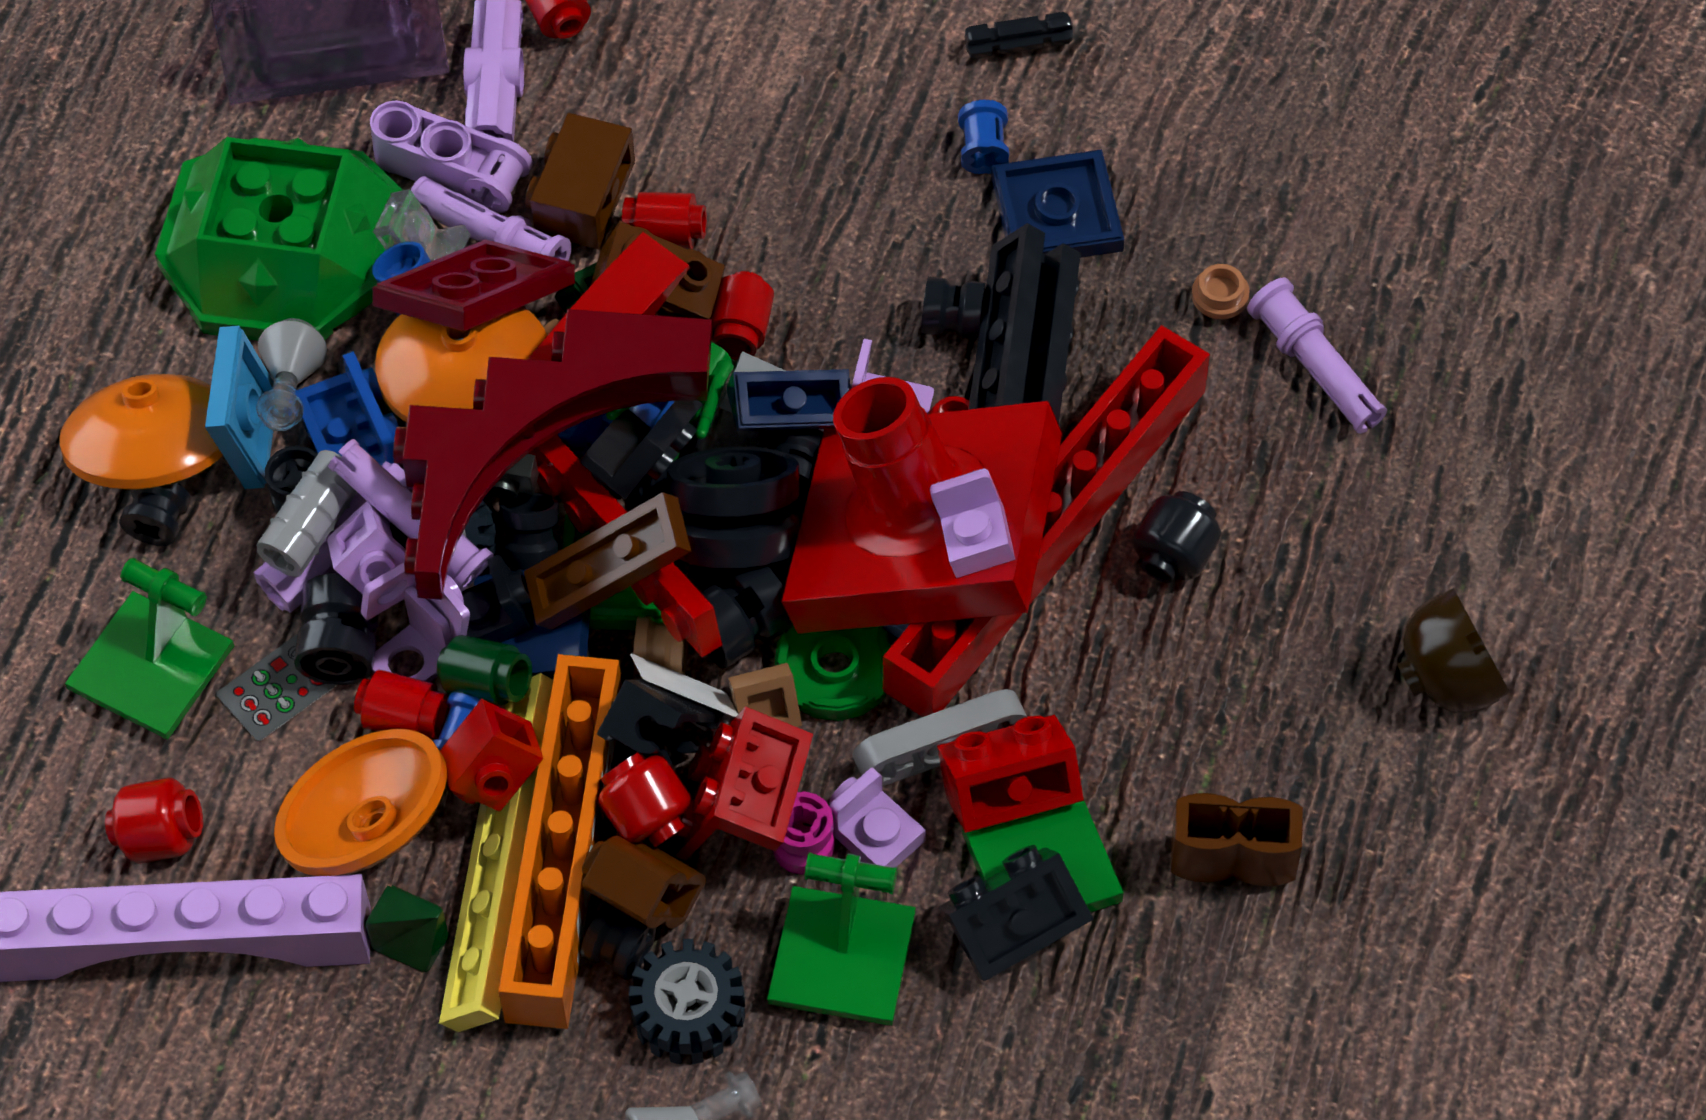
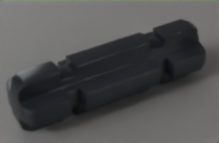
(1018, 35)

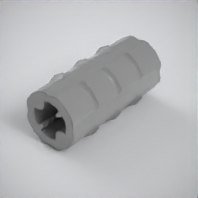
(306, 517)

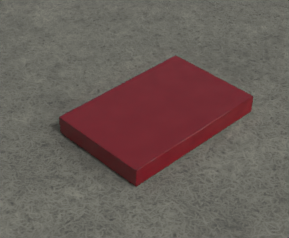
(473, 285)

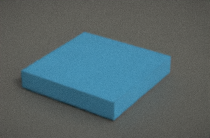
(232, 413)

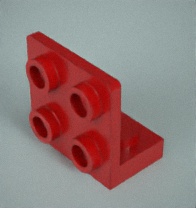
(745, 782)

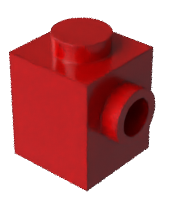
(490, 756)

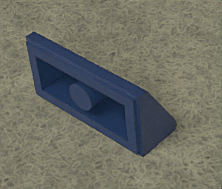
(786, 398)

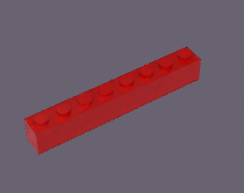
(1090, 474)

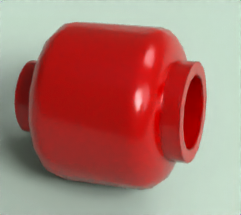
(644, 799)
(154, 820)

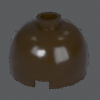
(1449, 657)

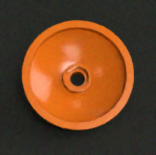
(428, 367)
(140, 433)
(361, 803)

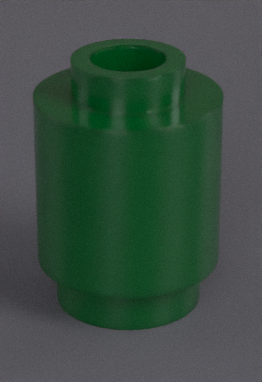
(484, 669)

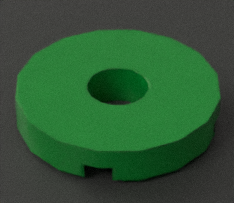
(841, 693)

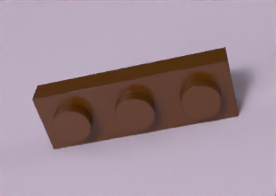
(607, 561)

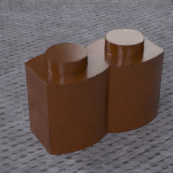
(1246, 840)
(642, 881)

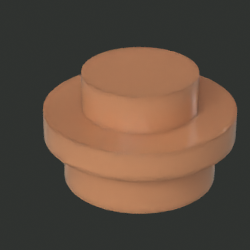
(1220, 292)

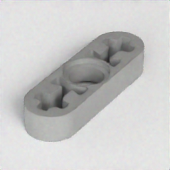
(913, 745)

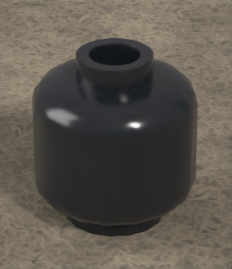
(1176, 537)

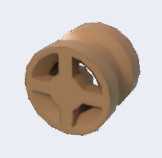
(657, 645)

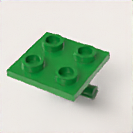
(151, 655)
(842, 949)

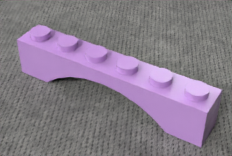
(275, 918)

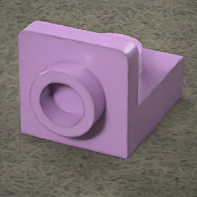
(972, 522)
(365, 548)
(872, 822)

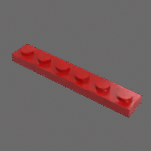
(590, 507)

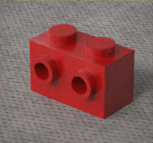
(1010, 772)

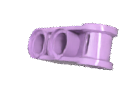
(476, 158)

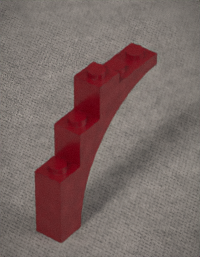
(595, 368)

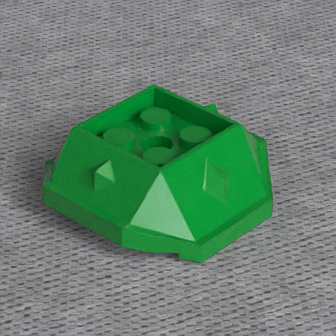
(249, 269)

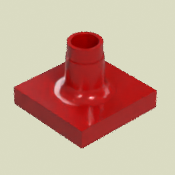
(869, 527)

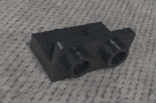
(1015, 910)

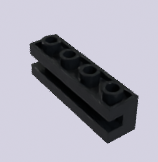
(1025, 322)

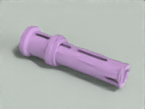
(456, 209)
(1302, 336)
(395, 501)

